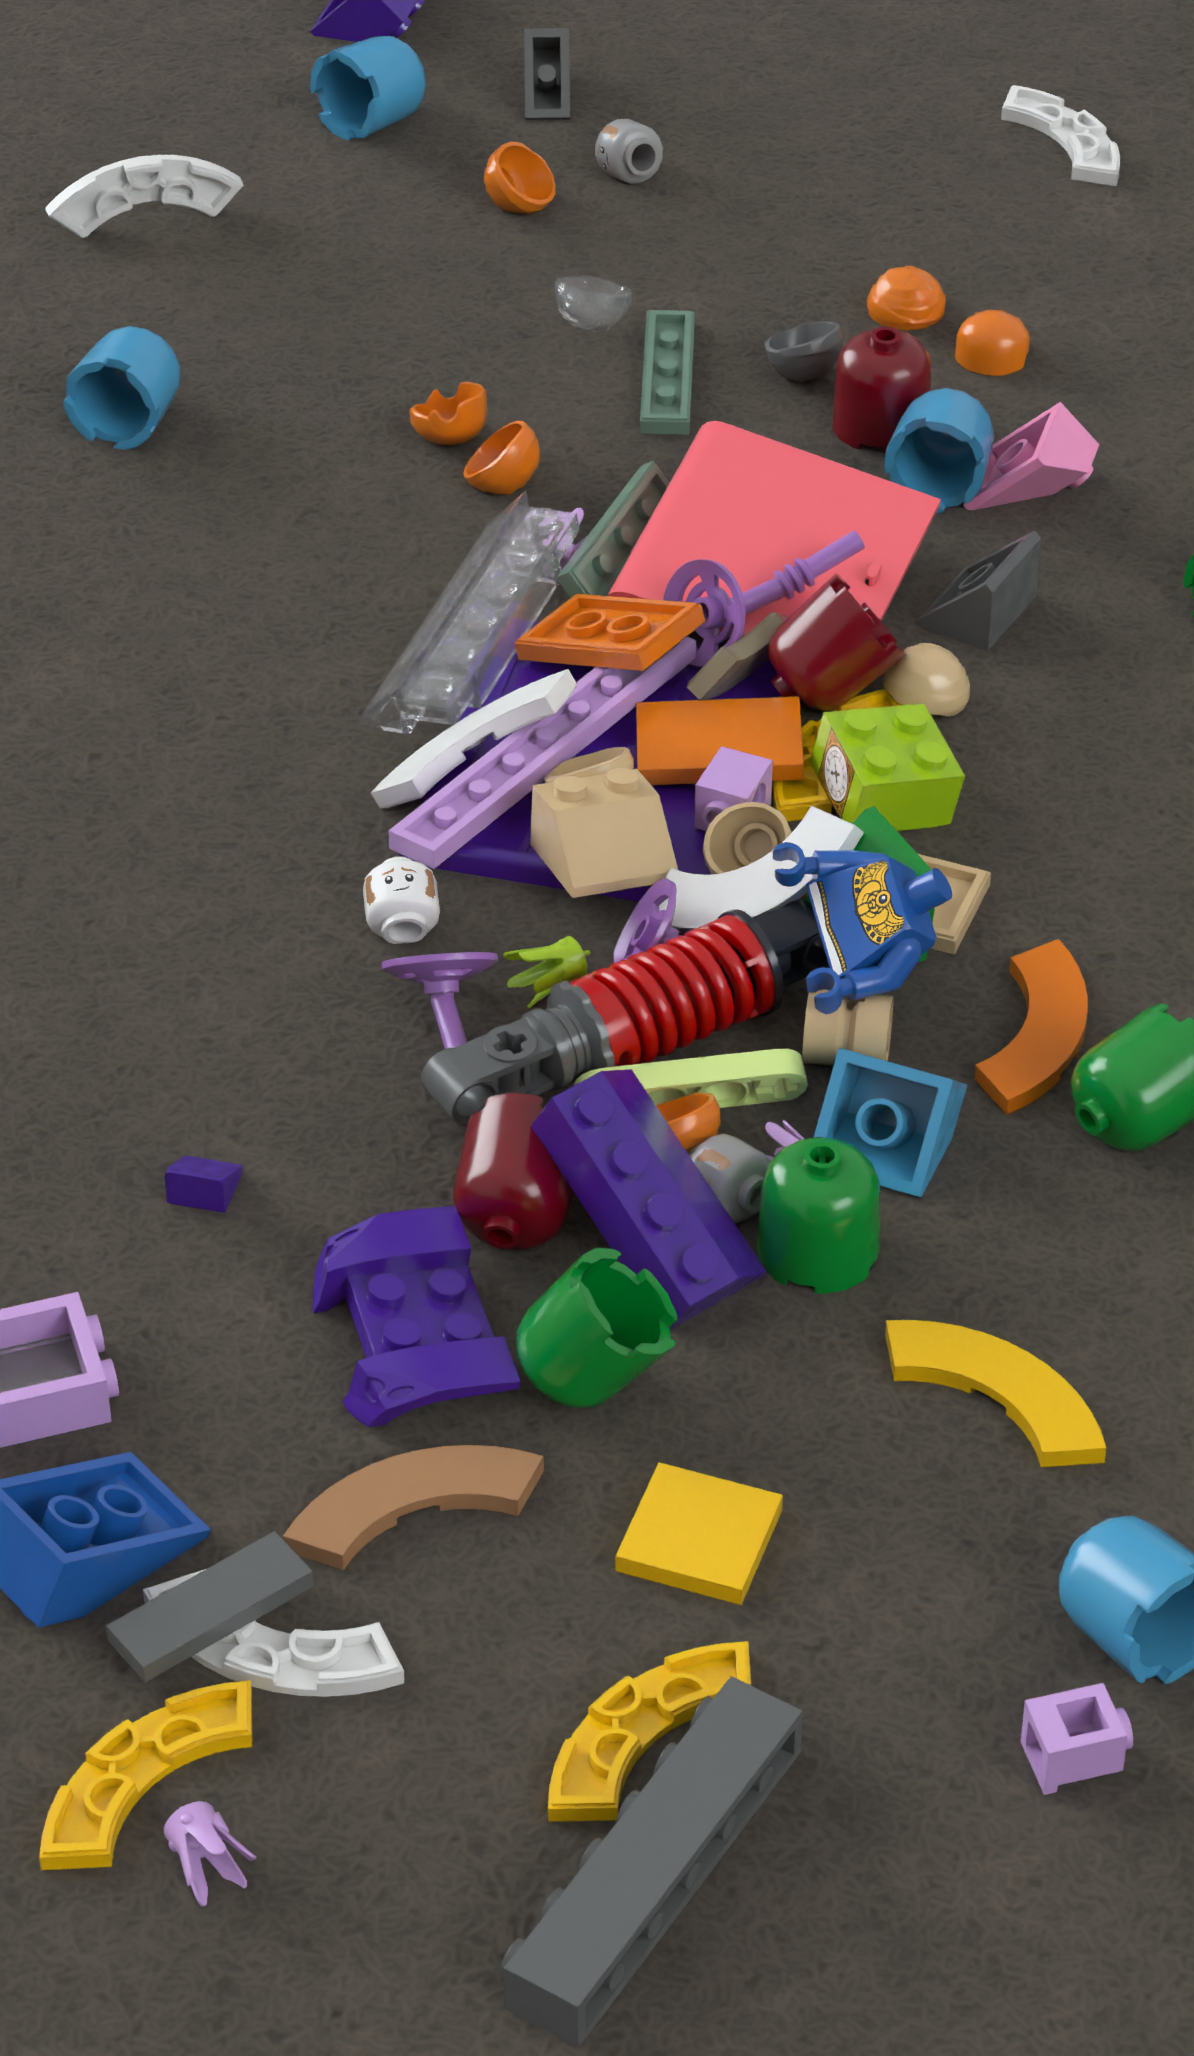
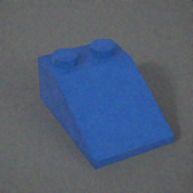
(87, 1535)

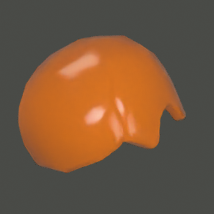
(992, 343)
(451, 419)

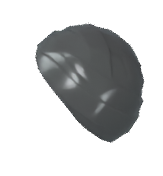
(805, 350)

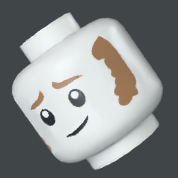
(401, 900)

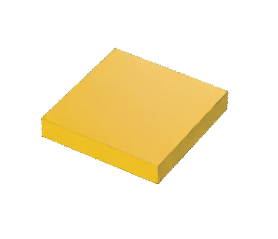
(699, 1533)

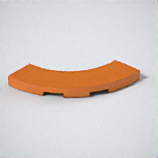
(1050, 1033)

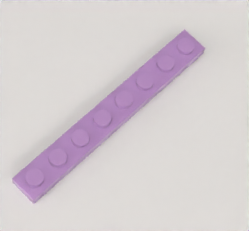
(526, 757)

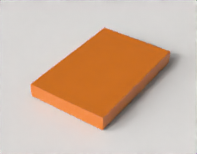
(609, 631)
(683, 736)

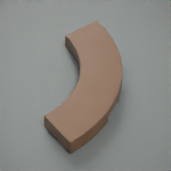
(374, 1497)

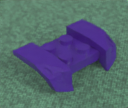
(412, 1313)

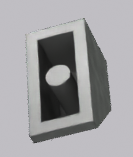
(547, 73)

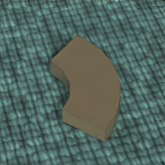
(737, 661)

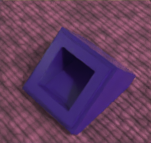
(202, 1183)

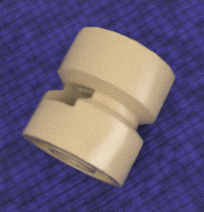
(856, 1026)

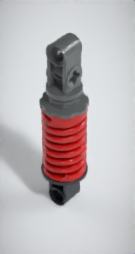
(635, 1008)

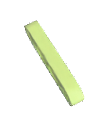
(731, 1078)

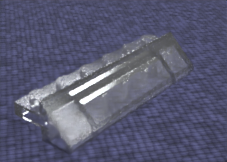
(476, 620)

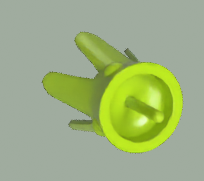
(562, 962)

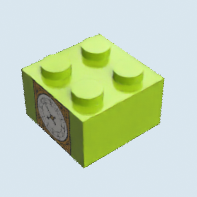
(889, 762)

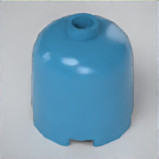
(368, 86)
(123, 387)
(942, 447)
(1133, 1596)

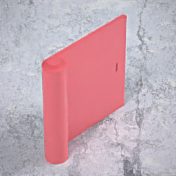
(763, 507)

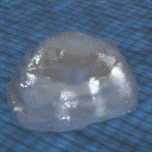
(591, 301)

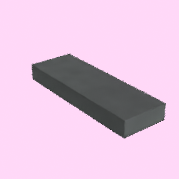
(209, 1606)

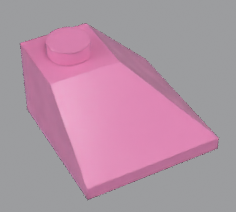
(1037, 460)

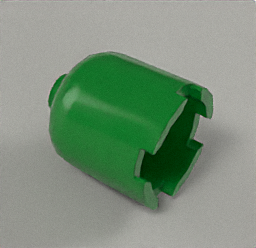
(1137, 1081)
(819, 1215)
(595, 1330)

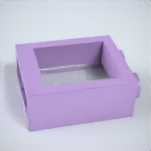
(52, 1370)

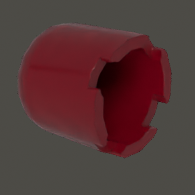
(876, 383)
(831, 648)
(506, 1178)

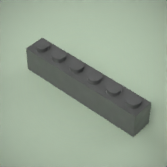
(650, 1861)

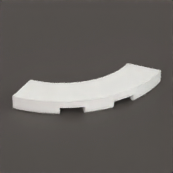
(1079, 133)
(139, 180)
(445, 752)
(754, 887)
(301, 1661)

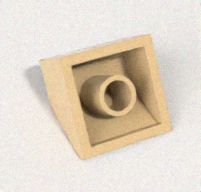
(601, 832)

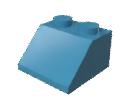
(892, 1117)

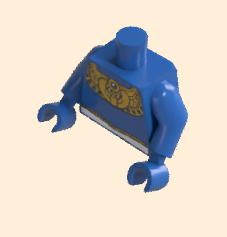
(868, 918)

